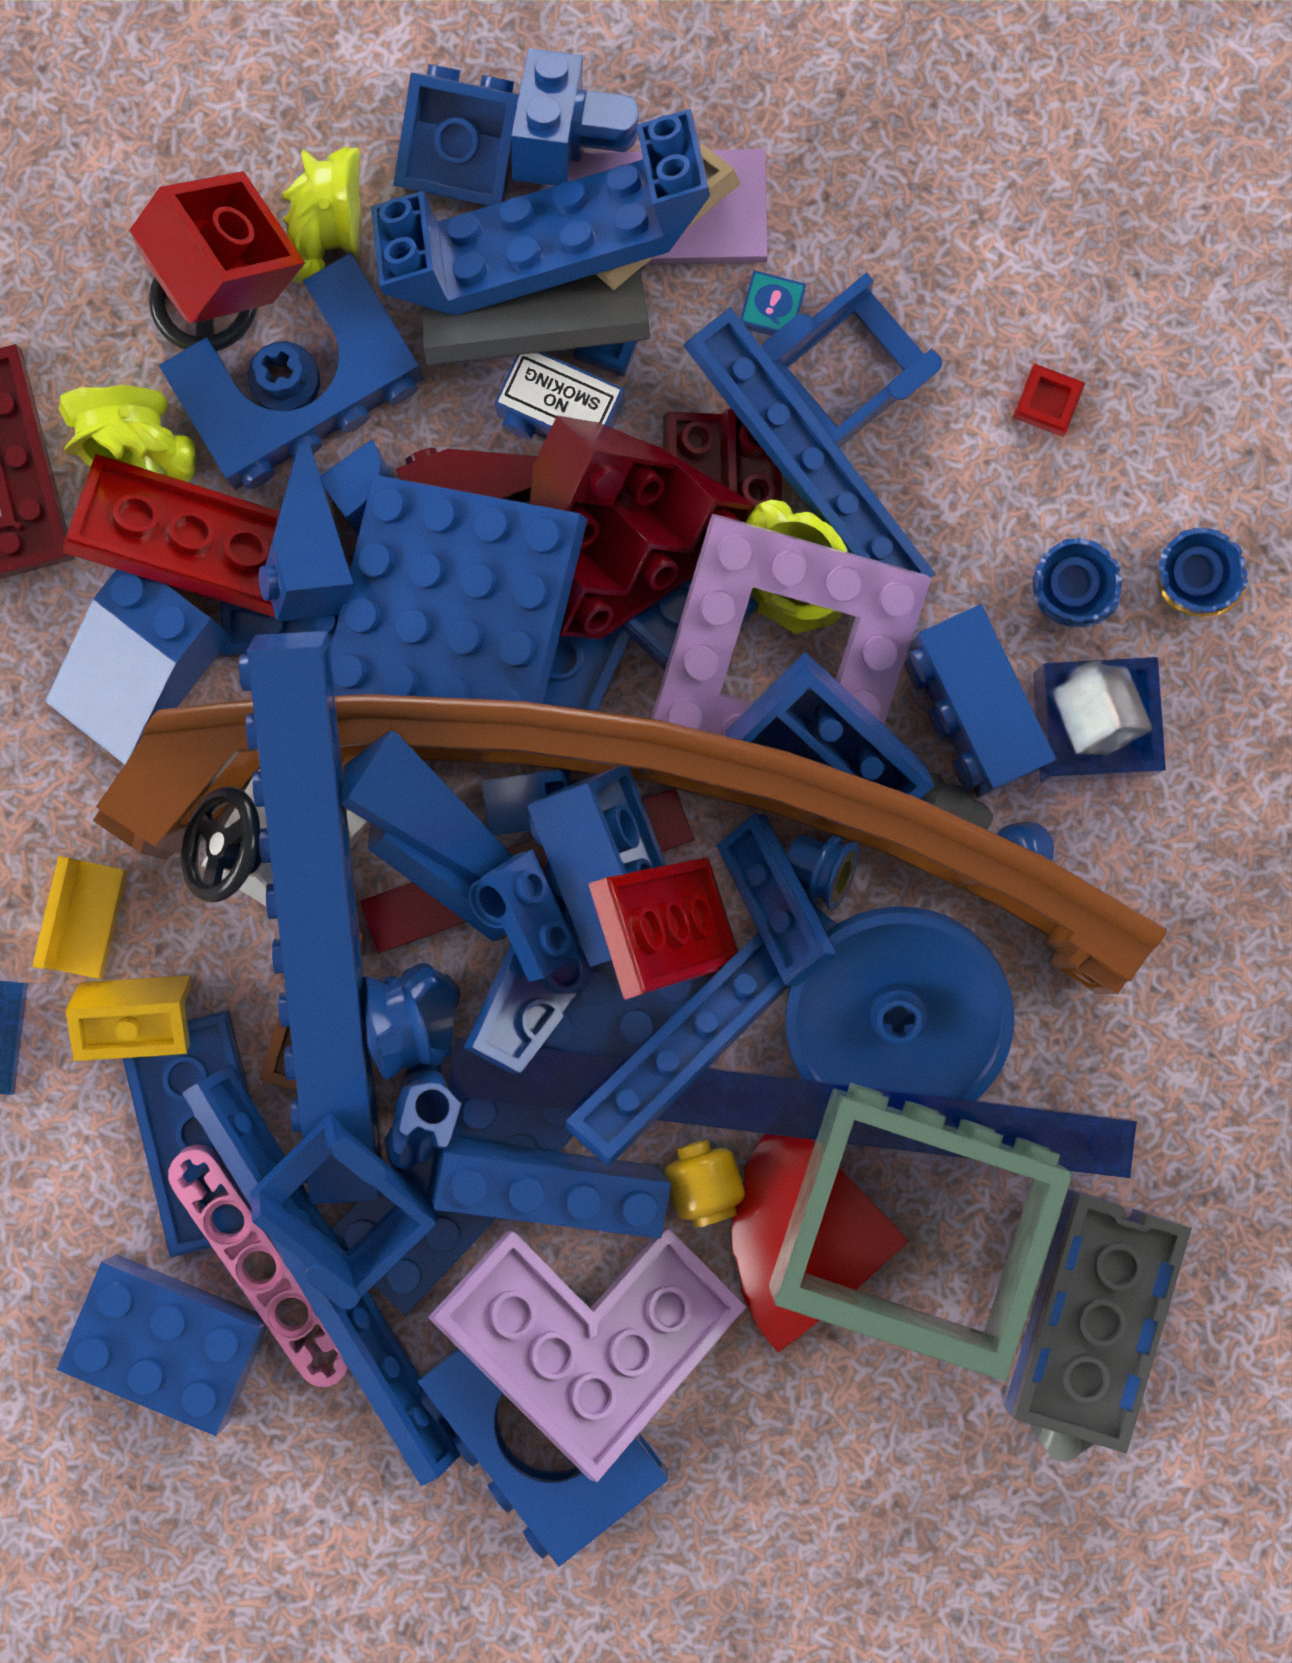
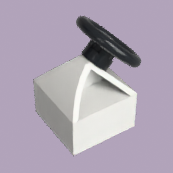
(233, 849)

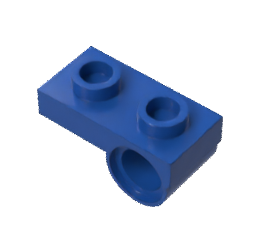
(523, 903)

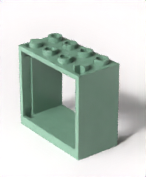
(915, 1330)

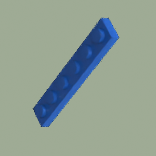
(799, 443)
(680, 1051)

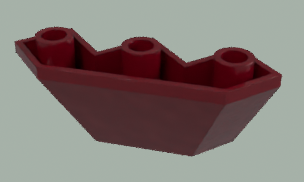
(642, 520)

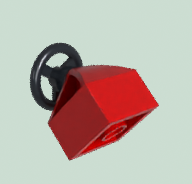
(212, 256)

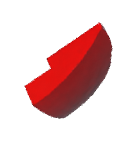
(848, 1248)

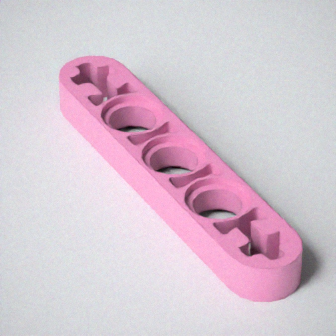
(234, 1249)

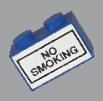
(547, 387)

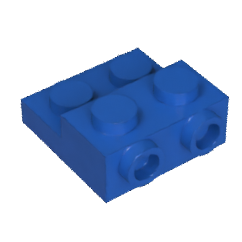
(457, 136)

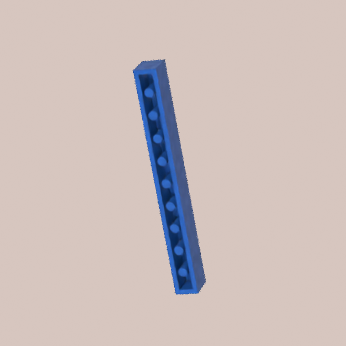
(312, 896)

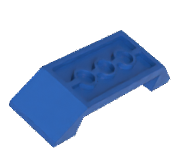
(545, 234)

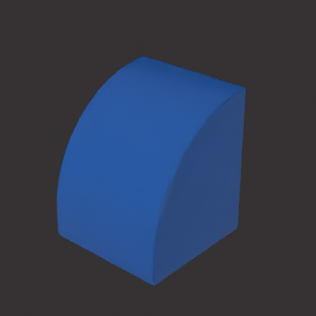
(351, 480)
(508, 798)

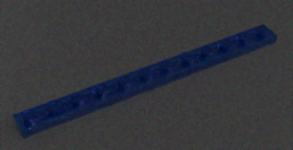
(797, 1107)

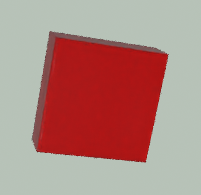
(1048, 400)

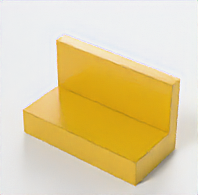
(80, 917)
(129, 1018)

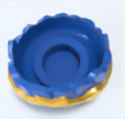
(1202, 573)

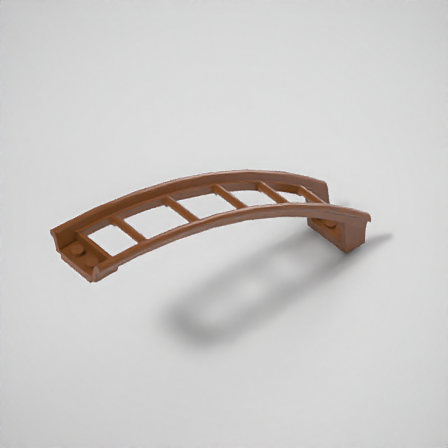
(206, 748)

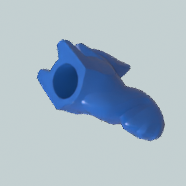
(422, 1117)

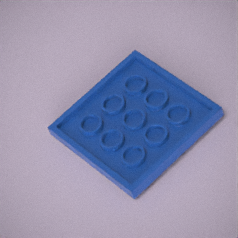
(454, 595)

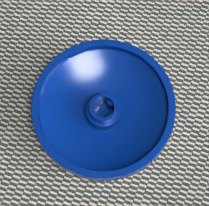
(903, 1007)

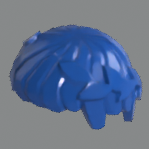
(1077, 583)

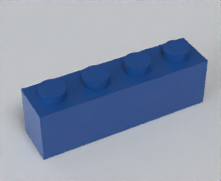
(549, 1188)

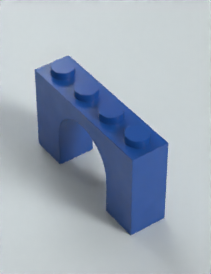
(254, 439)
(557, 1506)

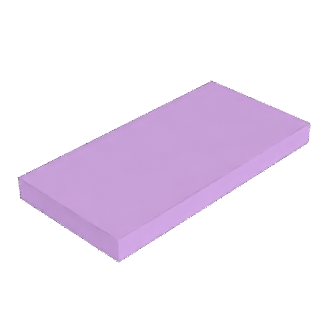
(729, 231)

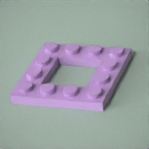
(747, 556)

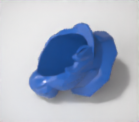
(410, 1018)

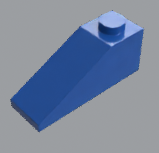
(305, 561)

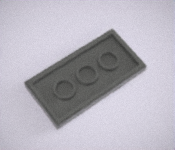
(548, 320)

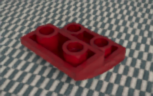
(723, 451)

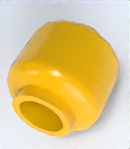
(704, 1183)

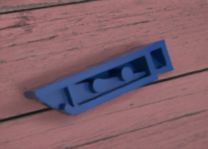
(421, 825)

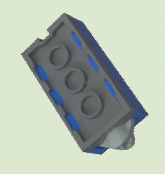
(1095, 1325)

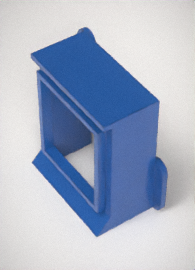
(805, 332)
(331, 1270)

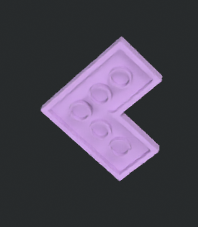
(583, 1370)

